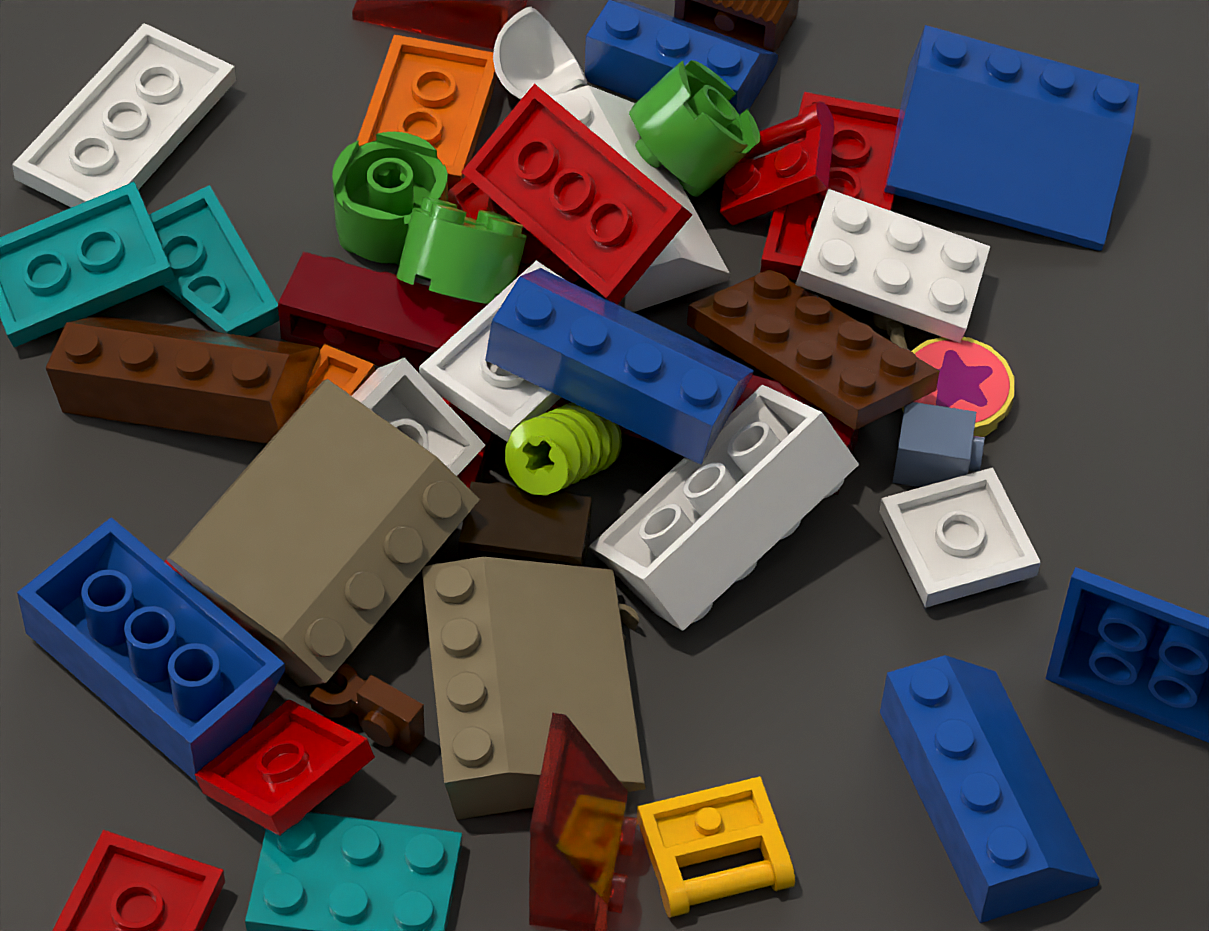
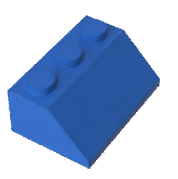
(638, 46)

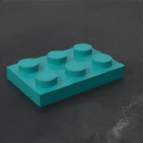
(79, 264)
(354, 877)

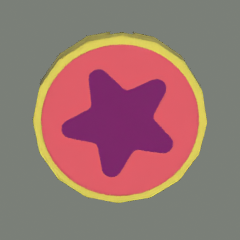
(969, 379)

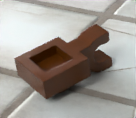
(382, 710)

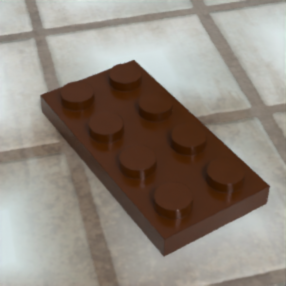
(813, 348)

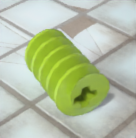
(561, 449)

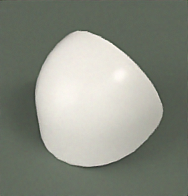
(532, 53)

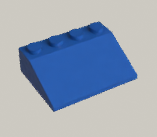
(1012, 137)
(1134, 653)

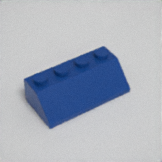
(616, 363)
(150, 646)
(983, 787)

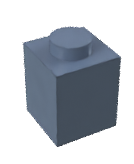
(936, 445)

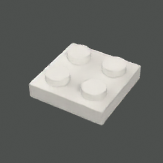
(959, 537)

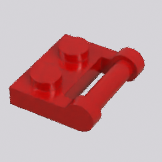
(786, 174)

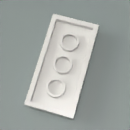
(125, 119)

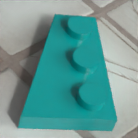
(213, 266)

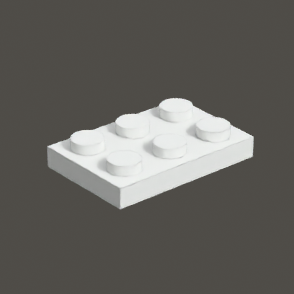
(893, 266)
(479, 387)

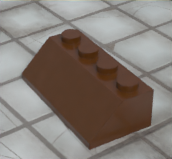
(179, 377)

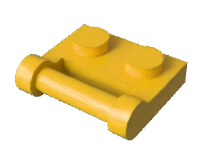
(711, 827)

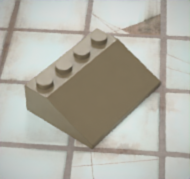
(323, 532)
(510, 652)

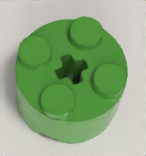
(693, 127)
(379, 188)
(461, 253)

